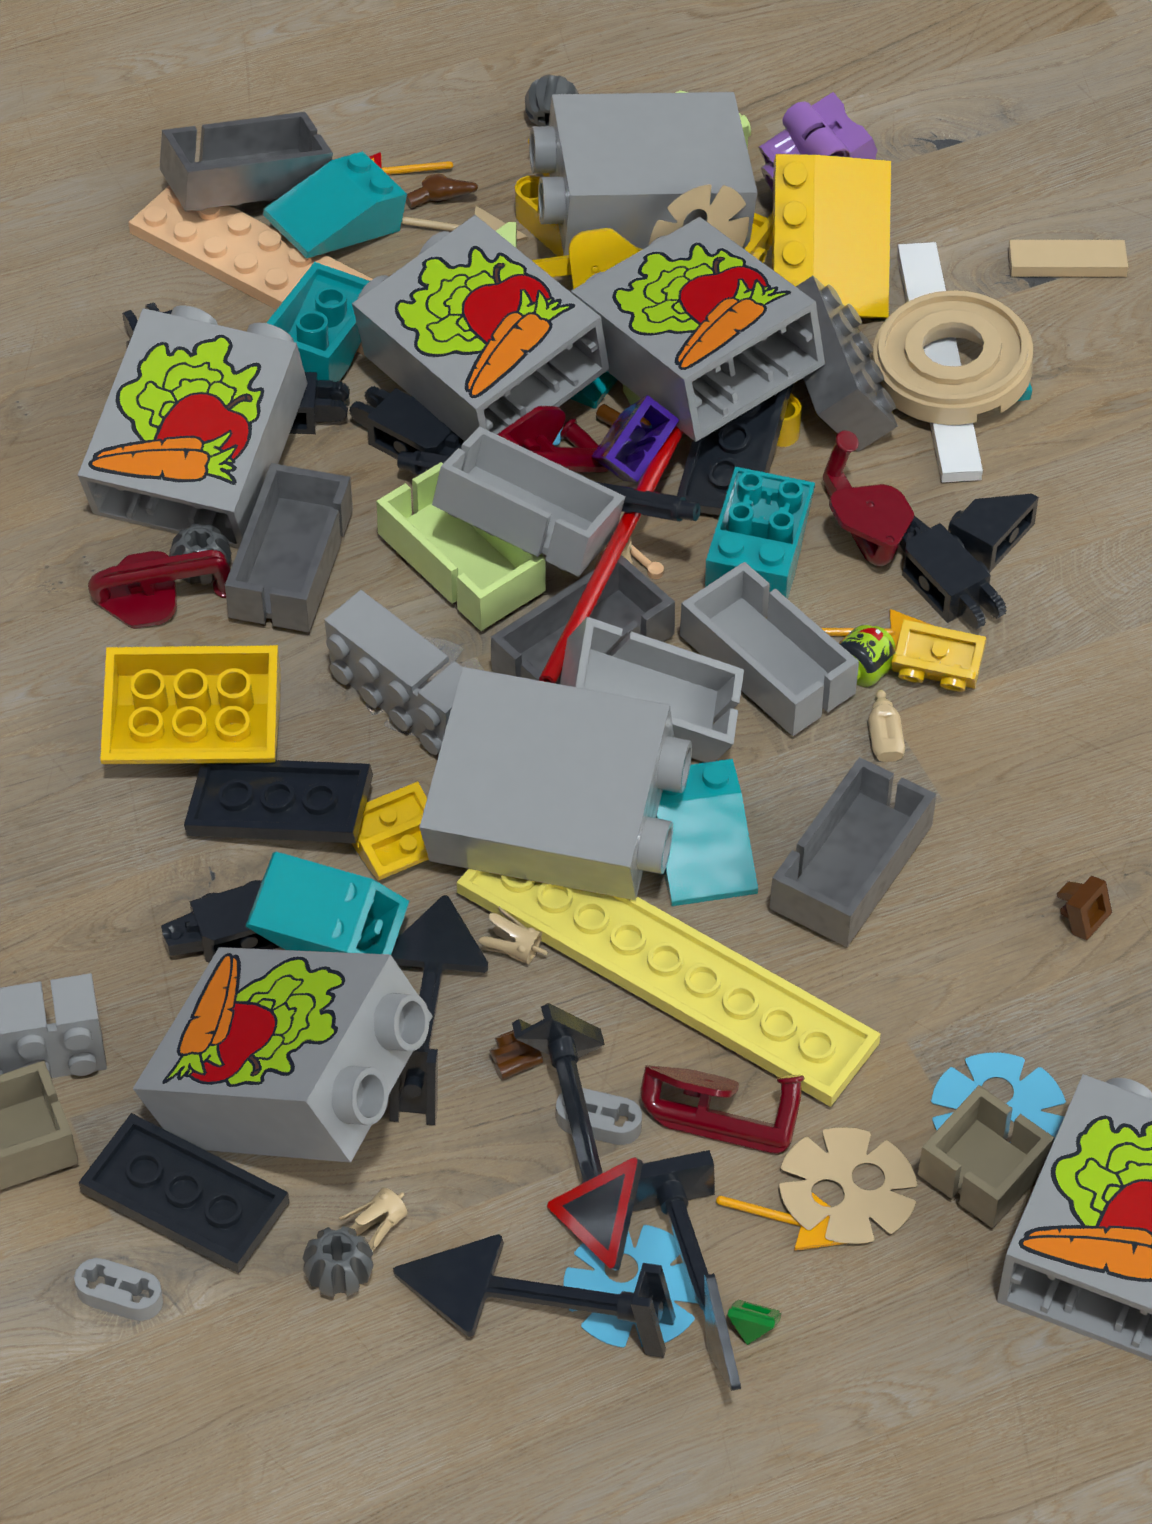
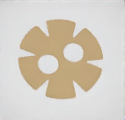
(724, 207)
(849, 1219)

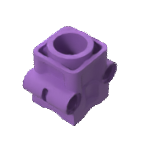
(817, 131)

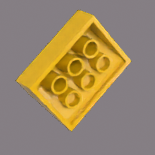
(834, 226)
(191, 704)

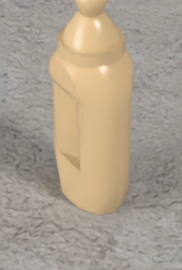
(886, 730)

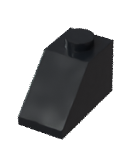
(994, 525)

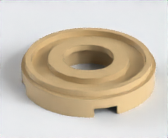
(949, 392)

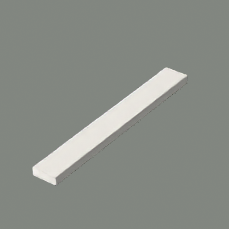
(954, 444)

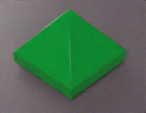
(752, 1319)

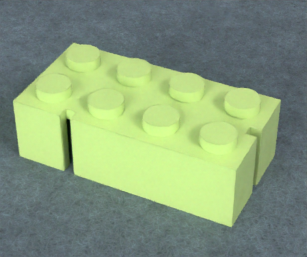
(458, 558)

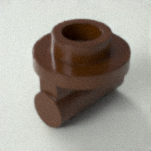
(513, 1055)

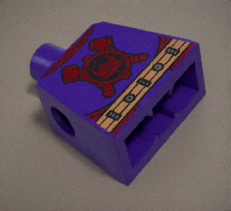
(632, 444)

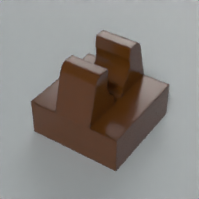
(1086, 905)

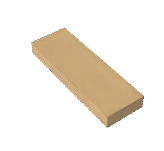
(1068, 258)

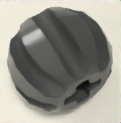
(539, 97)
(198, 539)
(338, 1261)

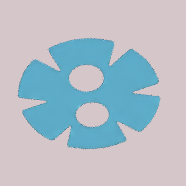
(1029, 1097)
(653, 1247)

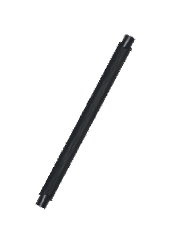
(647, 503)

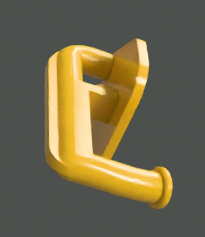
(589, 254)

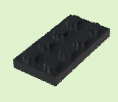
(743, 443)
(280, 801)
(184, 1192)

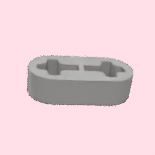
(603, 1113)
(119, 1286)

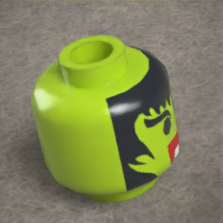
(873, 650)

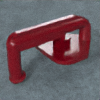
(539, 430)
(872, 513)
(144, 587)
(715, 1123)

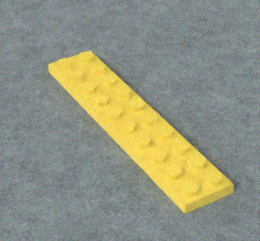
(689, 978)

